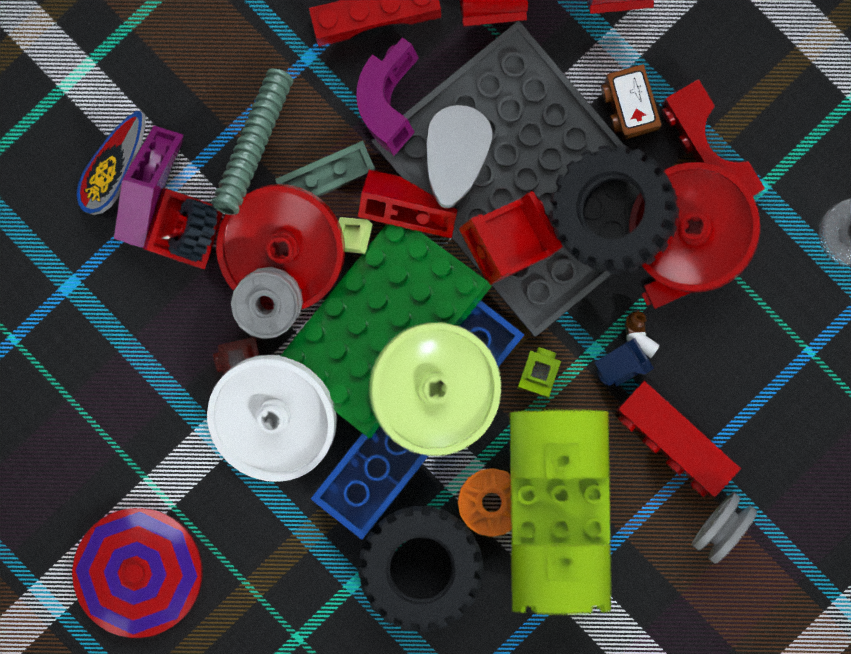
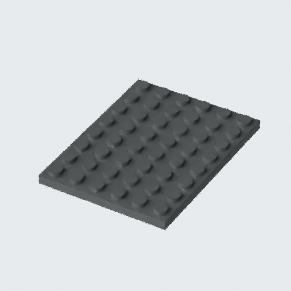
(536, 132)

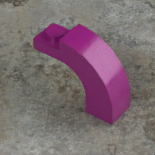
(374, 96)

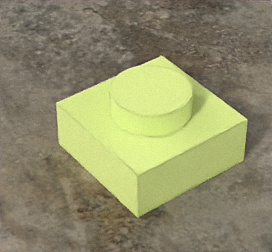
(356, 234)

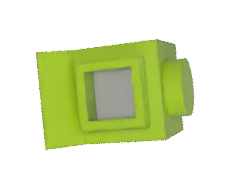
(539, 372)

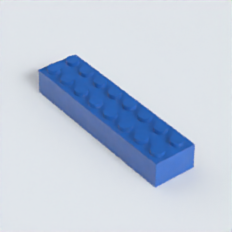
(378, 466)

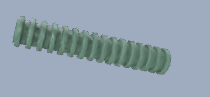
(252, 141)

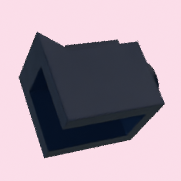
(623, 364)

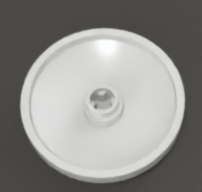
(271, 418)

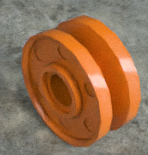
(471, 506)

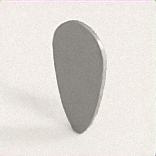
(456, 151)

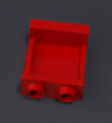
(511, 238)

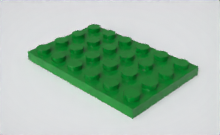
(387, 290)

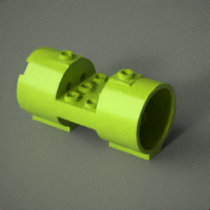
(560, 511)

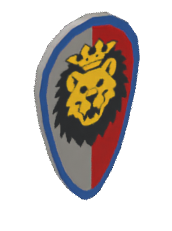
(103, 176)

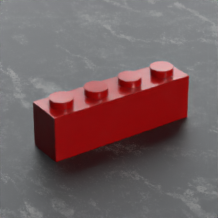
(678, 440)

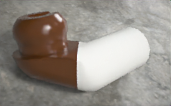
(636, 329)

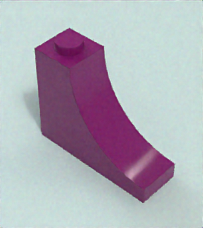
(144, 184)

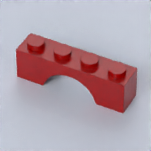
(346, 18)
(689, 112)

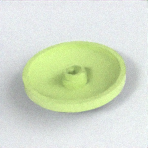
(435, 388)

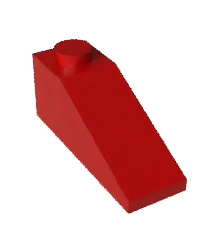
(403, 204)

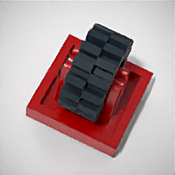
(183, 228)

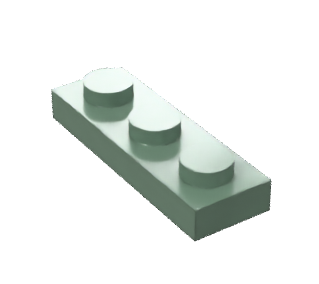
(331, 171)

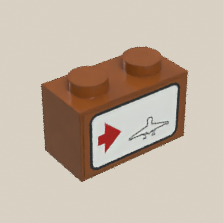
(631, 102)

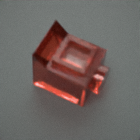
(235, 352)

